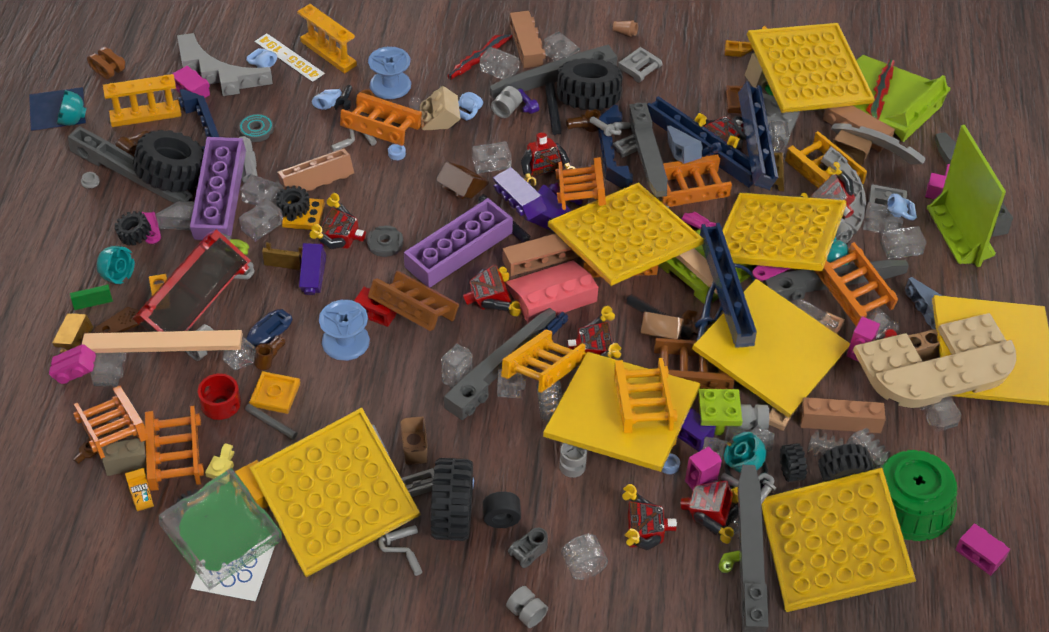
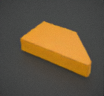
(737, 48)

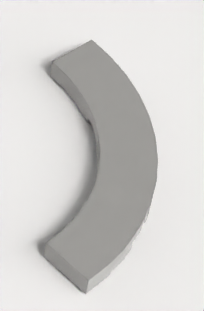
(882, 140)
(859, 203)

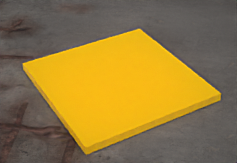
(810, 67)
(782, 230)
(625, 234)
(1017, 322)
(788, 353)
(592, 416)
(334, 492)
(836, 540)

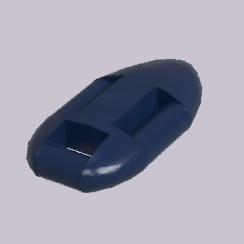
(269, 327)

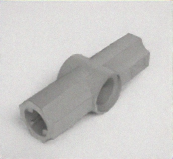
(250, 161)

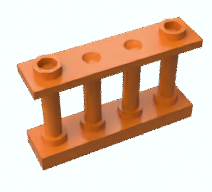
(384, 109)
(695, 168)
(596, 184)
(847, 298)
(124, 409)
(154, 458)

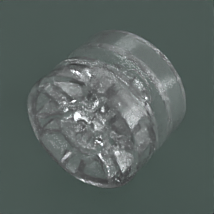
(584, 556)

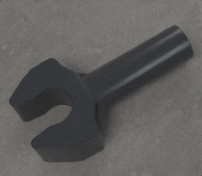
(344, 99)

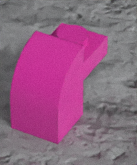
(936, 184)

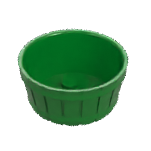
(925, 508)

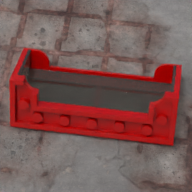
(193, 285)

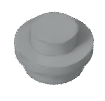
(89, 180)

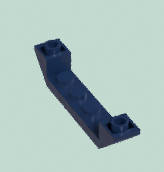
(195, 102)
(615, 174)

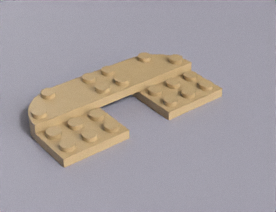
(977, 363)

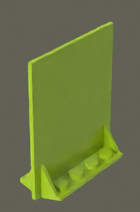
(909, 98)
(968, 203)

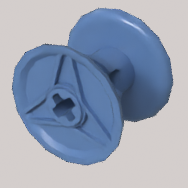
(389, 65)
(344, 329)

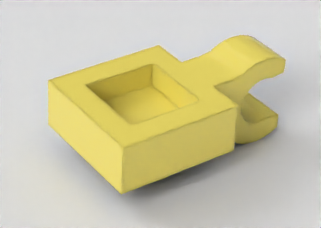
(221, 464)

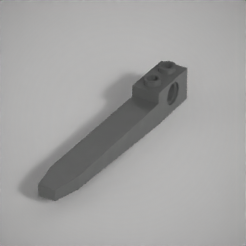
(549, 72)
(647, 148)
(946, 148)
(103, 152)
(796, 283)
(474, 386)
(752, 574)

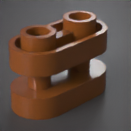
(106, 62)

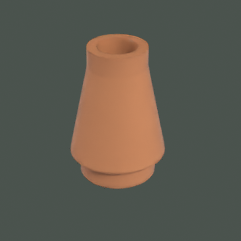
(626, 27)

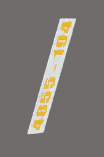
(290, 57)

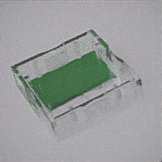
(220, 528)

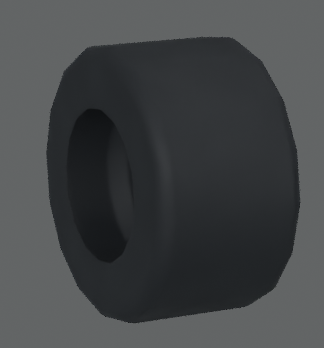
(501, 509)

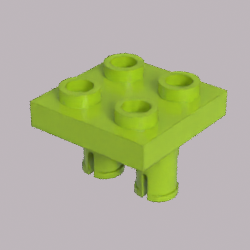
(720, 408)

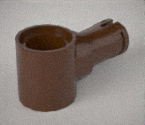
(584, 121)
(129, 145)
(266, 352)

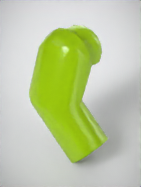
(241, 245)
(727, 561)

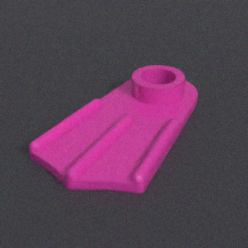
(151, 217)
(696, 220)
(767, 272)

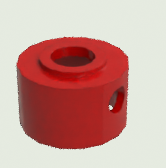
(220, 387)

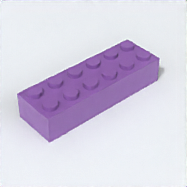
(218, 186)
(458, 242)

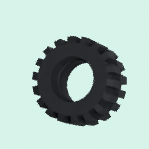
(844, 461)

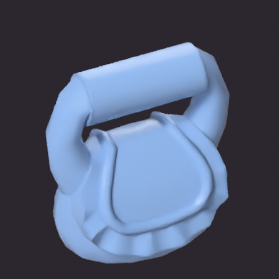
(262, 58)
(326, 98)
(471, 103)
(898, 207)

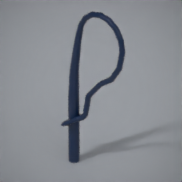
(705, 319)

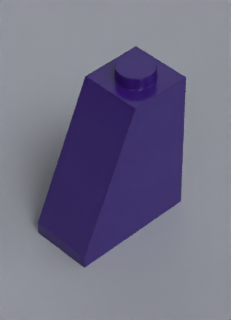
(553, 208)
(312, 268)

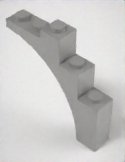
(214, 71)

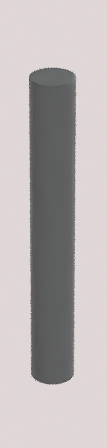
(271, 421)

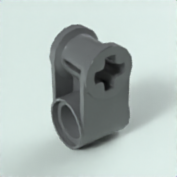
(526, 548)

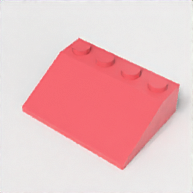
(557, 287)

